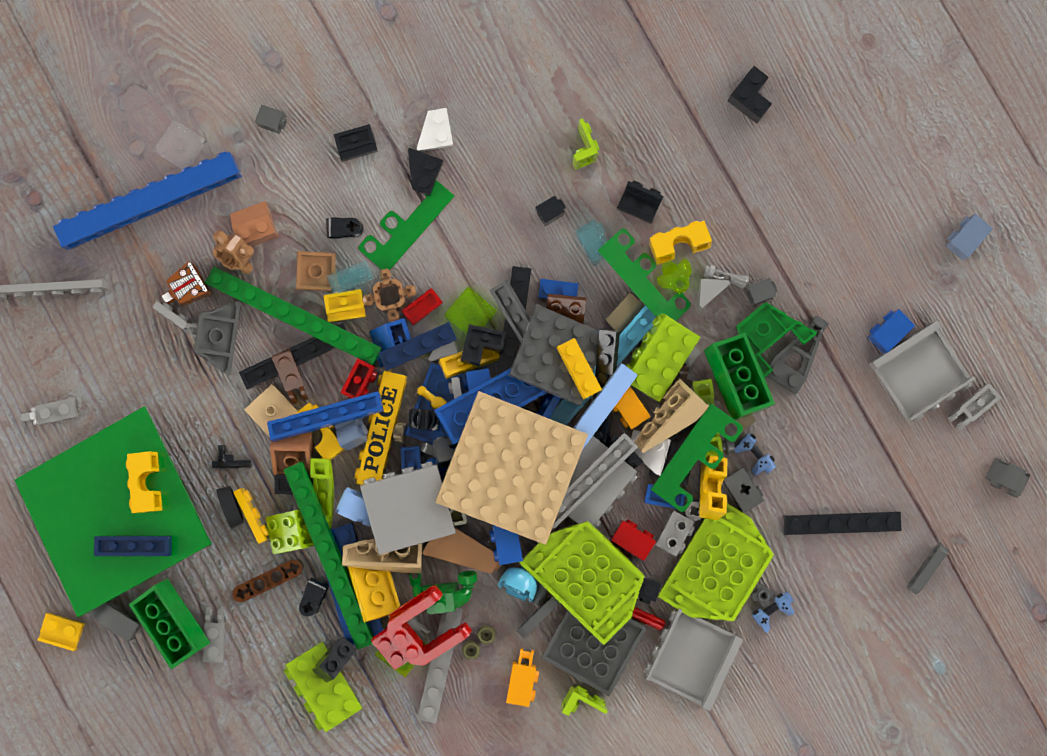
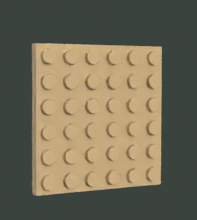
(511, 468)

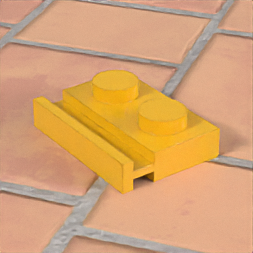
(344, 306)
(61, 631)

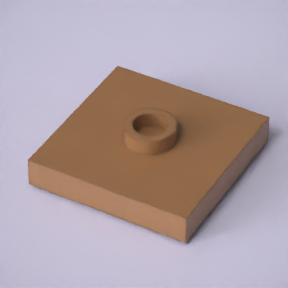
(313, 269)

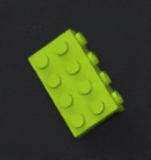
(661, 356)
(327, 701)

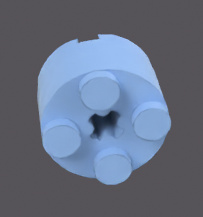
(353, 506)

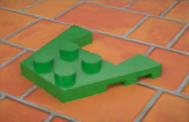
(766, 327)

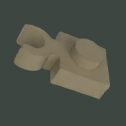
(399, 432)

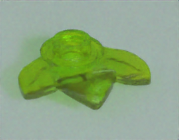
(674, 273)

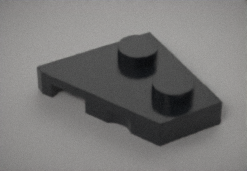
(423, 171)

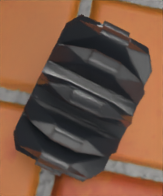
(423, 419)

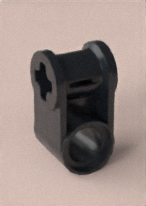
(340, 227)
(314, 594)

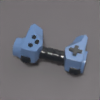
(765, 462)
(782, 602)

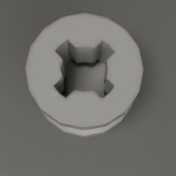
(693, 510)

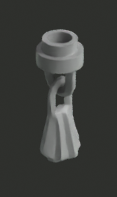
(739, 280)

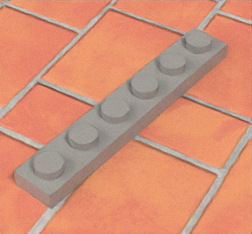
(55, 288)
(595, 475)
(438, 672)

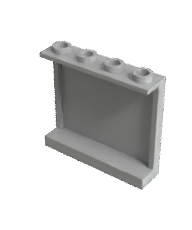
(921, 372)
(611, 488)
(405, 508)
(693, 658)

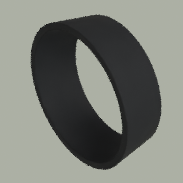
(230, 506)

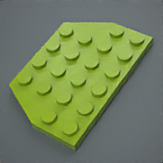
(718, 568)
(587, 577)

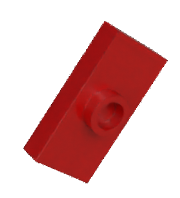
(422, 307)

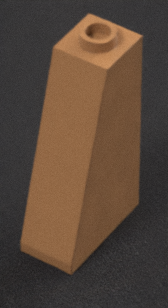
(462, 550)

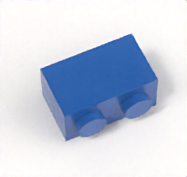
(890, 331)

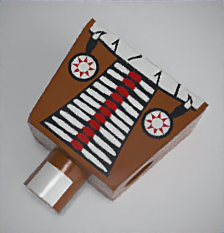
(186, 286)

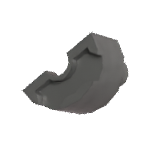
(1007, 476)

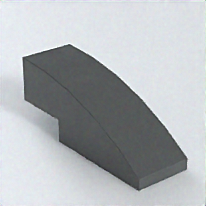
(116, 620)

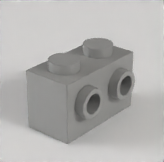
(674, 533)

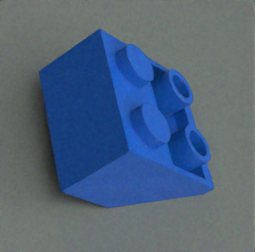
(390, 335)

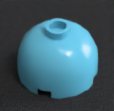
(519, 583)

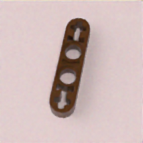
(268, 581)

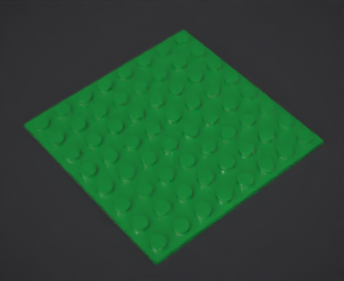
(88, 496)

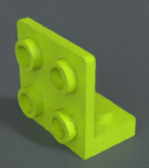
(588, 154)
(288, 532)
(571, 702)

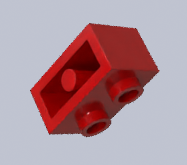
(359, 379)
(633, 540)

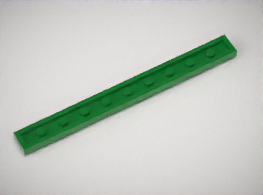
(293, 316)
(328, 553)

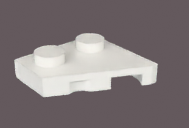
(436, 131)
(654, 457)

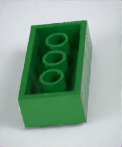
(739, 376)
(169, 623)

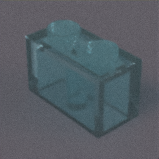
(592, 239)
(349, 277)

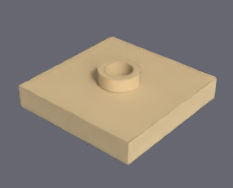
(269, 407)

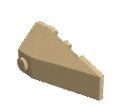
(677, 412)
(366, 555)

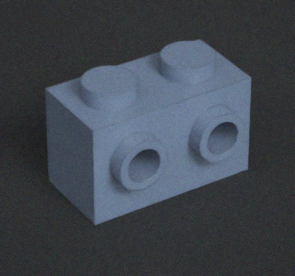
(968, 237)

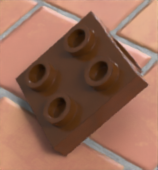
(568, 306)

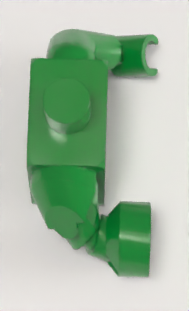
(452, 596)

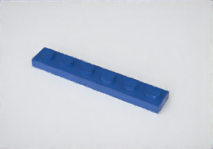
(325, 416)

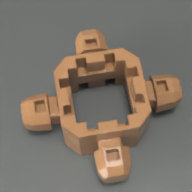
(232, 252)
(385, 276)

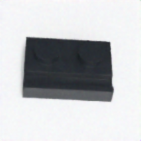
(355, 143)

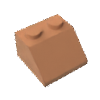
(254, 224)
(291, 451)

